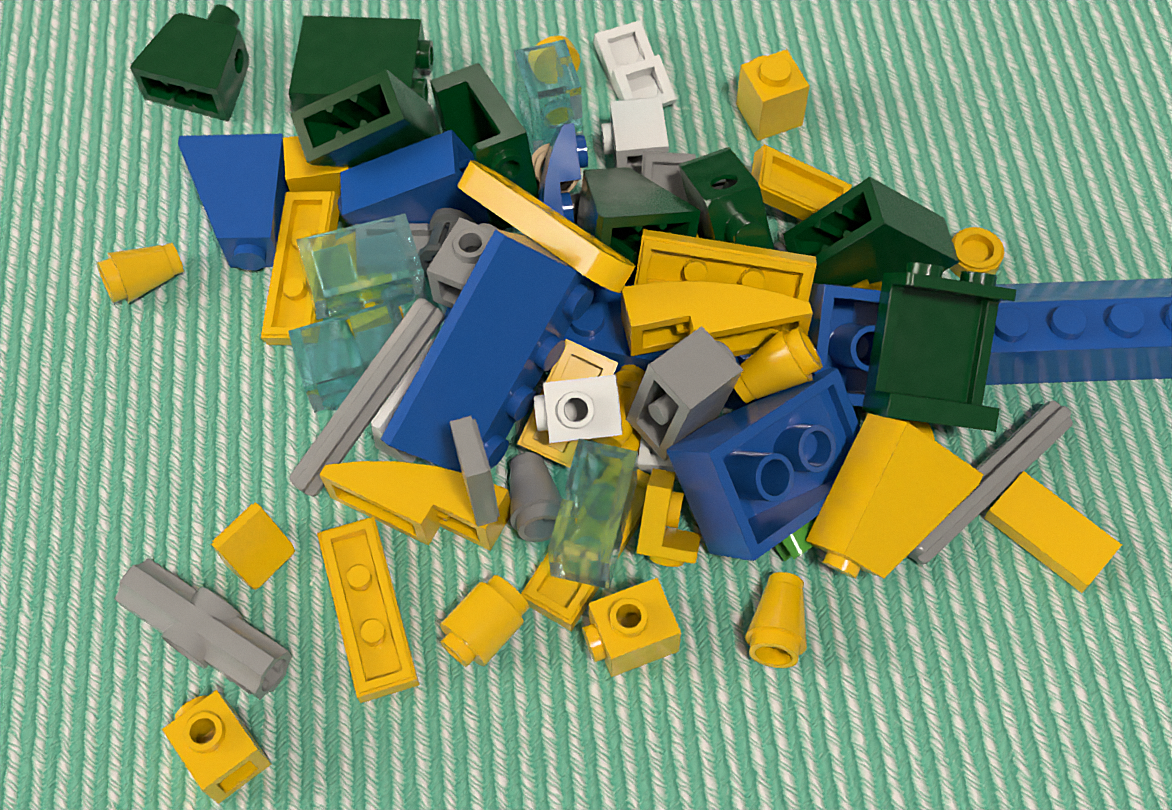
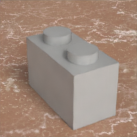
(683, 390)

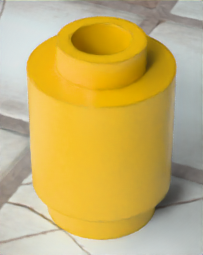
(483, 621)

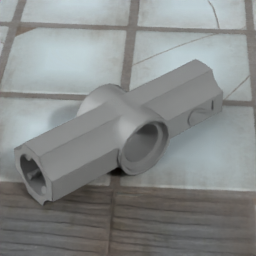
(203, 628)

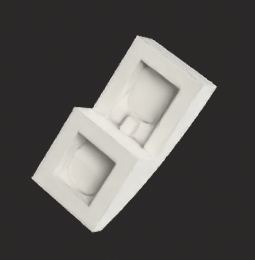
(632, 65)

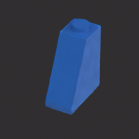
(410, 182)
(241, 192)

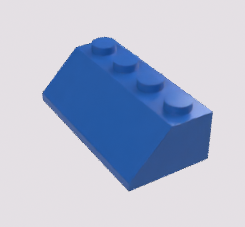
(1083, 332)
(491, 350)

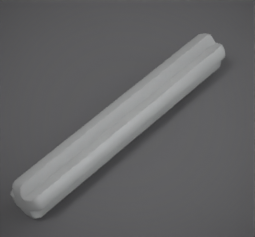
(368, 395)
(999, 472)

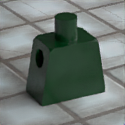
(195, 64)
(729, 213)

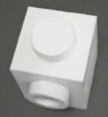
(634, 128)
(579, 409)

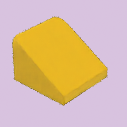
(253, 546)

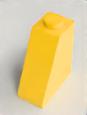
(888, 497)

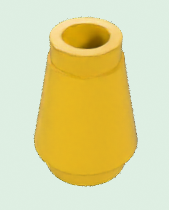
(138, 270)
(778, 365)
(779, 623)

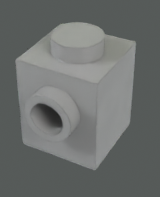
(457, 260)

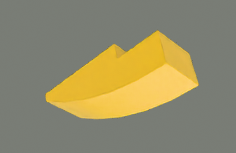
(738, 315)
(413, 499)

